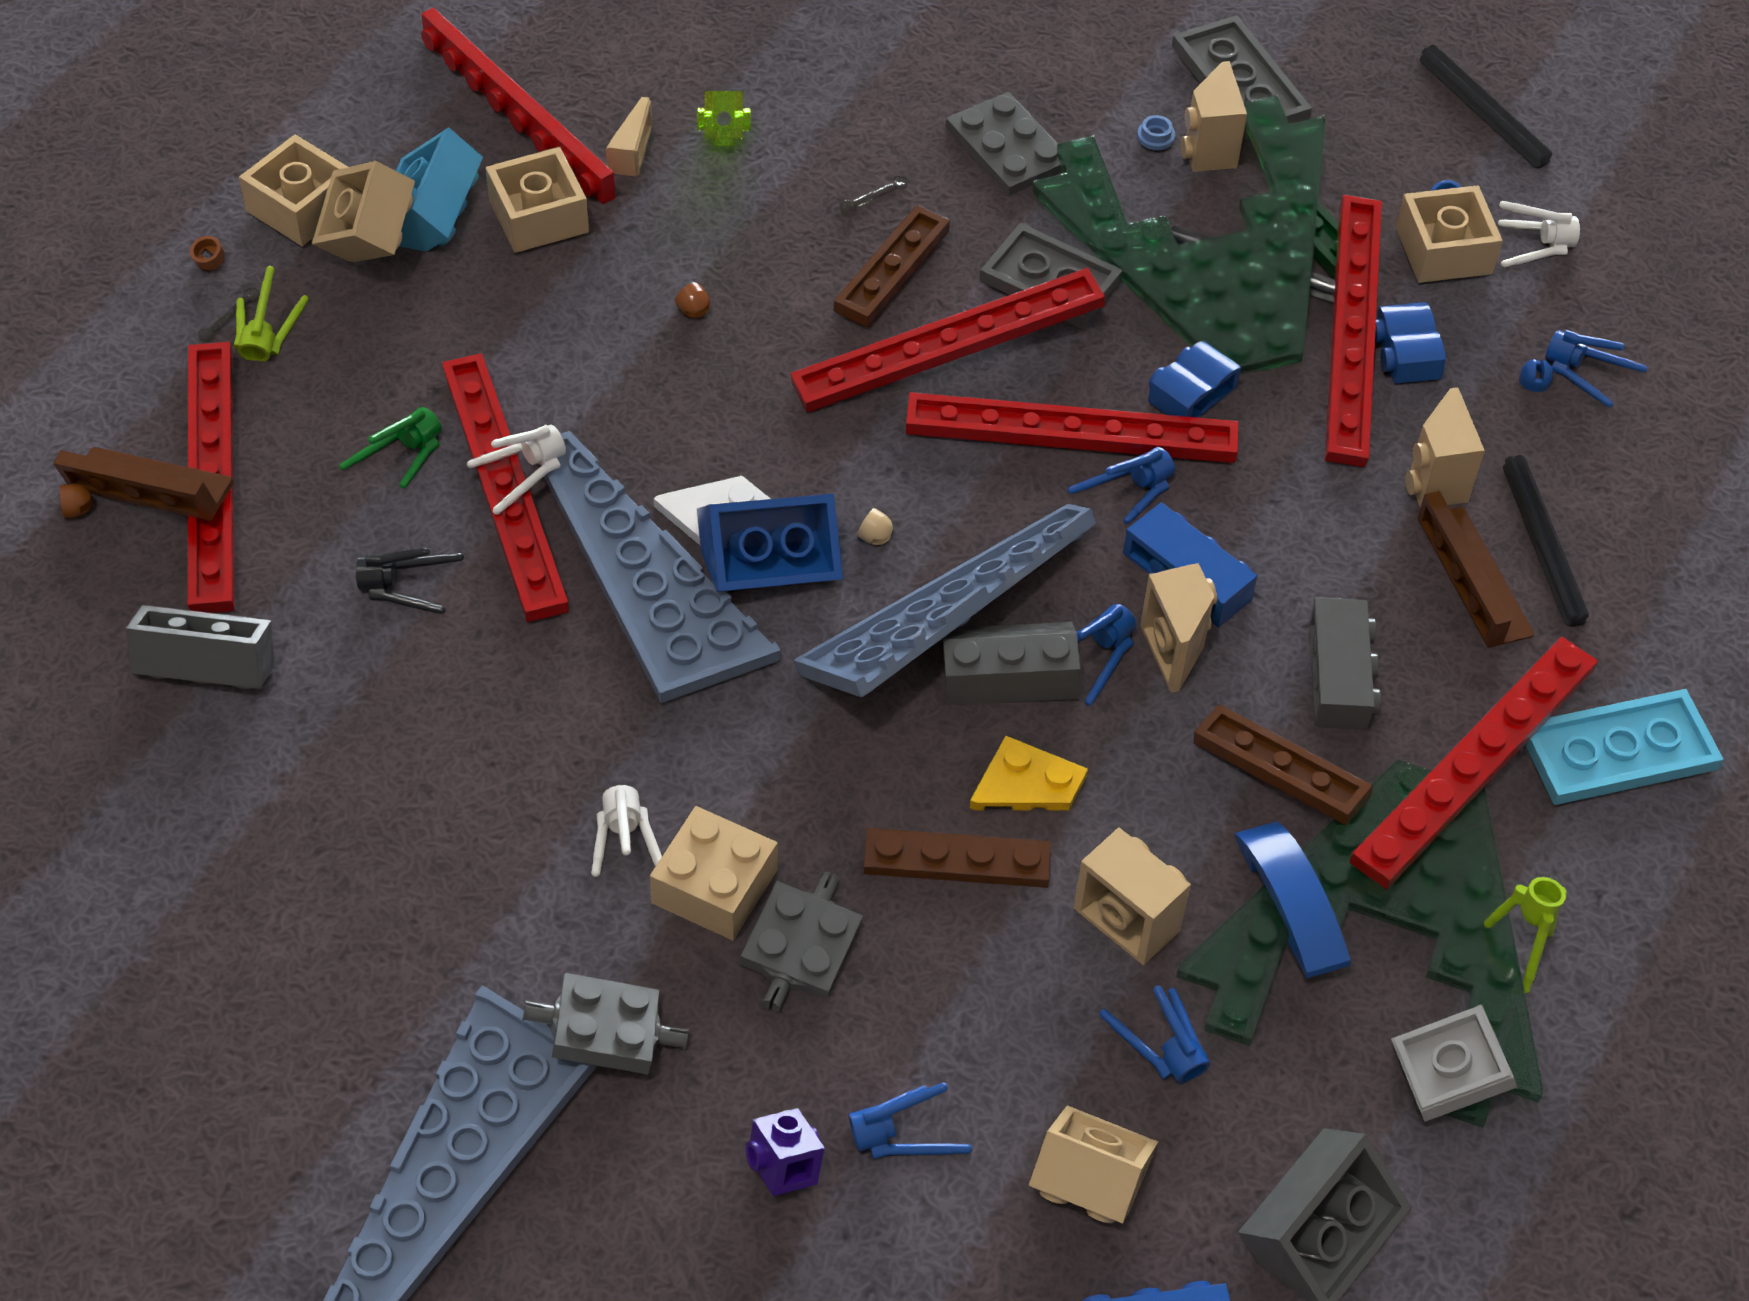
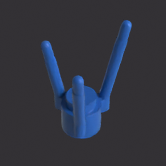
(1571, 348)
(1146, 470)
(1114, 630)
(1182, 1053)
(875, 1125)

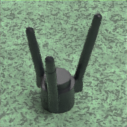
(380, 571)

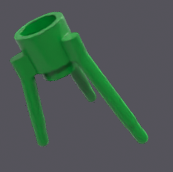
(413, 431)

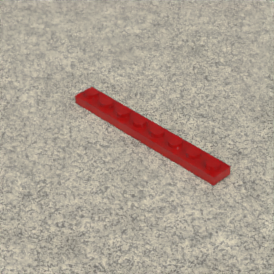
(517, 104)
(1353, 332)
(947, 339)
(1071, 427)
(211, 450)
(519, 524)
(1472, 763)

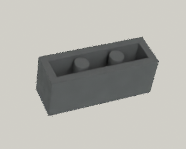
(200, 647)
(1343, 664)

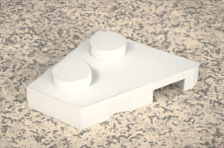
(682, 504)

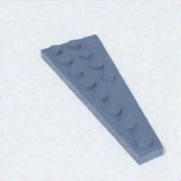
(655, 588)
(905, 629)
(461, 1146)

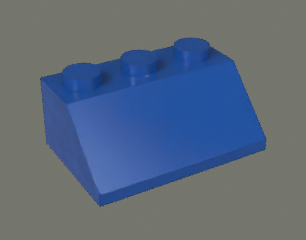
(770, 542)

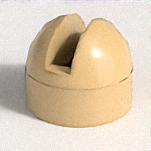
(875, 528)

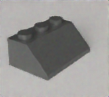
(1011, 663)
(1326, 1216)

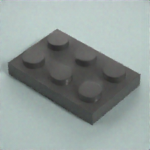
(1006, 142)
(1035, 258)

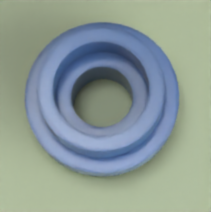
(1156, 133)

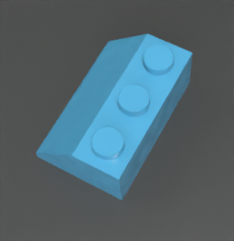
(442, 175)

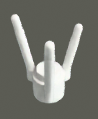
(1559, 231)
(538, 446)
(622, 815)

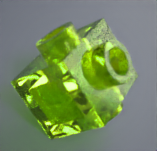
(717, 103)

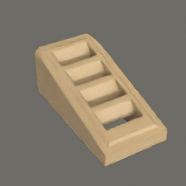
(629, 143)

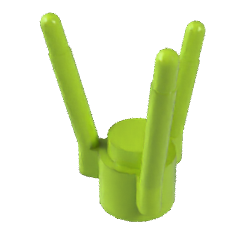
(257, 338)
(1540, 908)

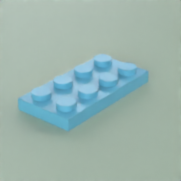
(1622, 747)

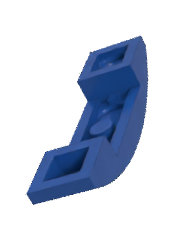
(1297, 896)

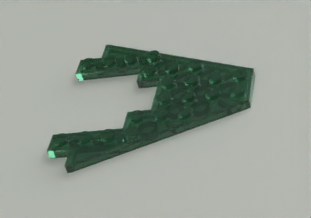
(1231, 290)
(1439, 896)

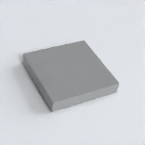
(1453, 1063)

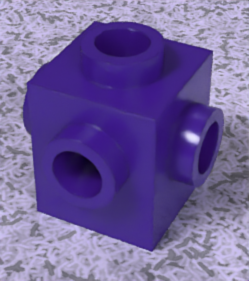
(785, 1151)

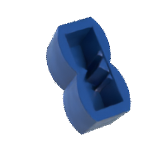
(1409, 343)
(1193, 381)

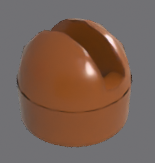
(213, 248)
(693, 300)
(74, 500)

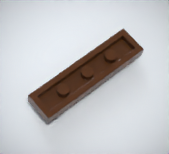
(891, 266)
(1283, 764)
(957, 857)

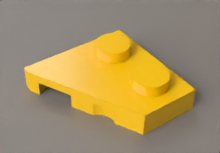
(1028, 779)

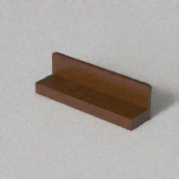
(146, 481)
(1473, 572)

